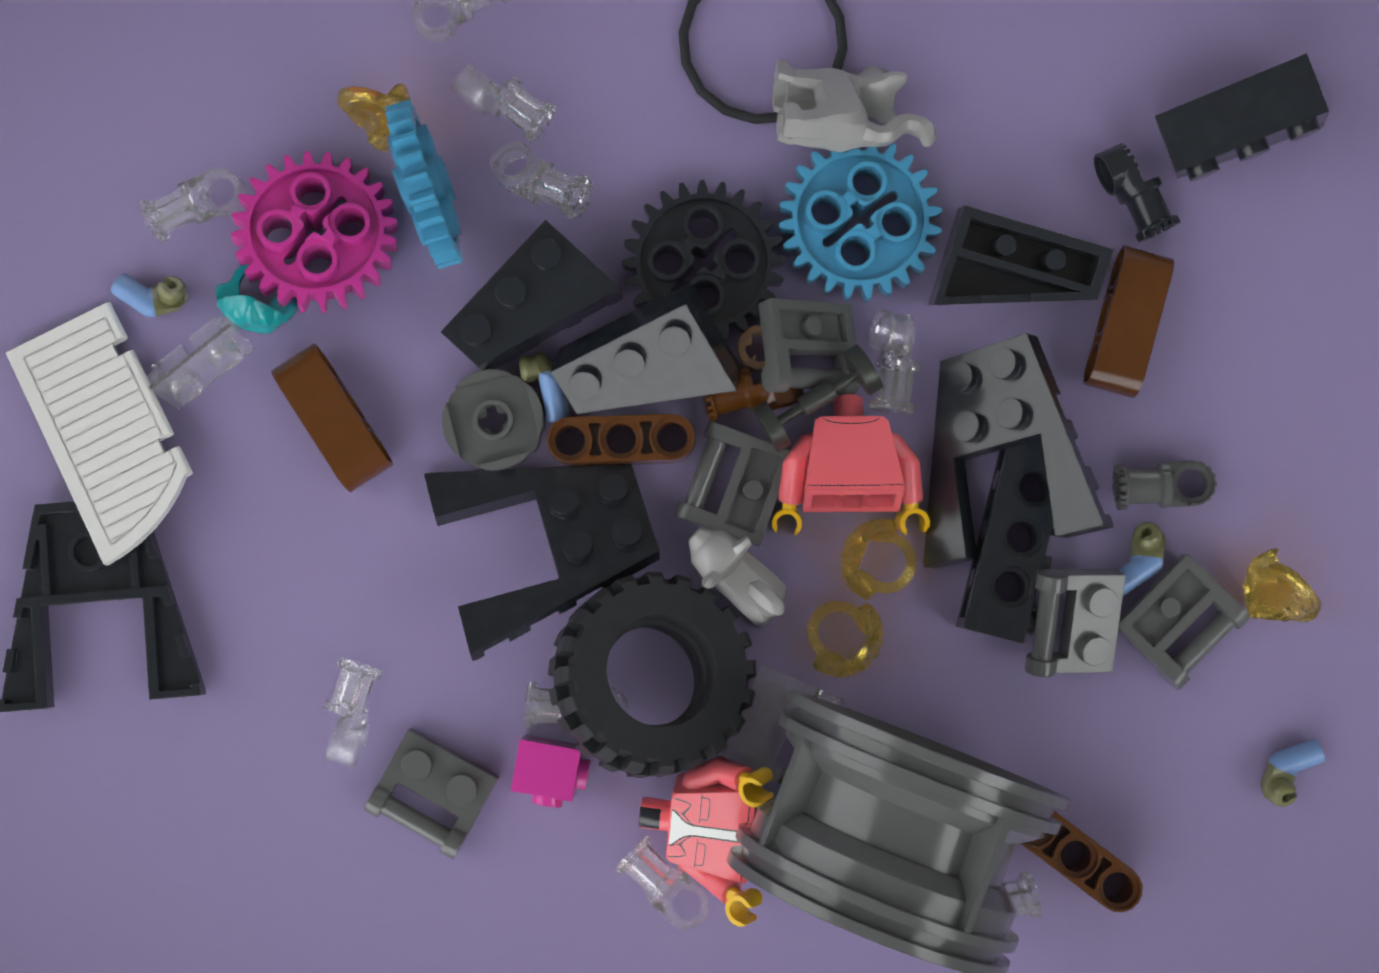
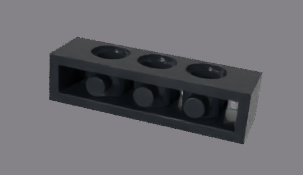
(980, 606)

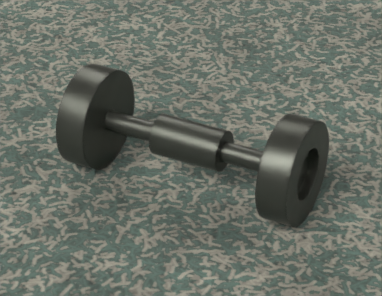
(861, 370)

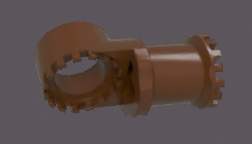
(748, 396)

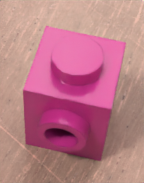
(549, 771)

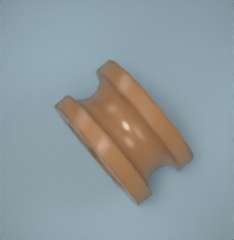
(746, 342)

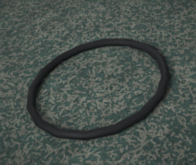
(716, 102)

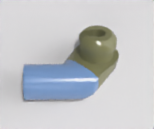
(154, 300)
(553, 399)
(1145, 557)
(1282, 770)

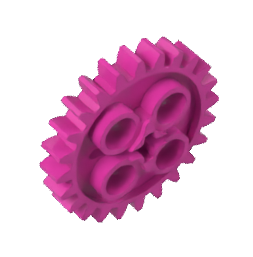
(279, 206)

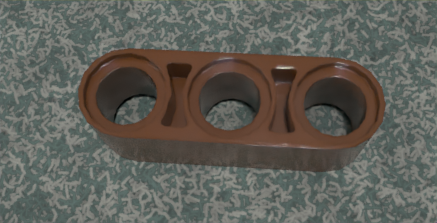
(1128, 321)
(332, 417)
(598, 429)
(1091, 868)

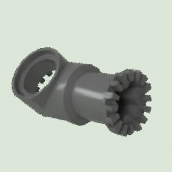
(1160, 485)

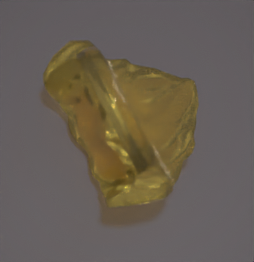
(368, 110)
(855, 546)
(1278, 591)
(835, 664)

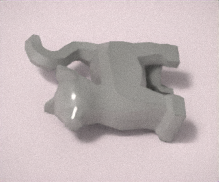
(833, 106)
(737, 574)

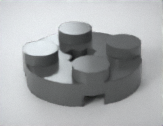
(469, 405)

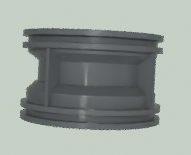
(895, 837)

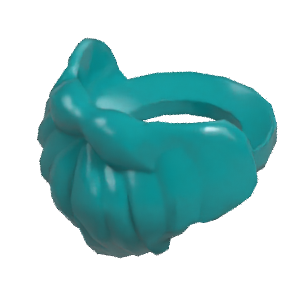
(248, 312)

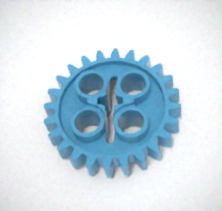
(424, 184)
(886, 254)

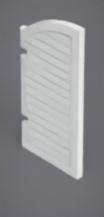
(102, 428)

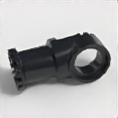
(1143, 199)

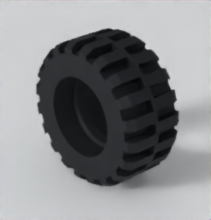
(712, 649)

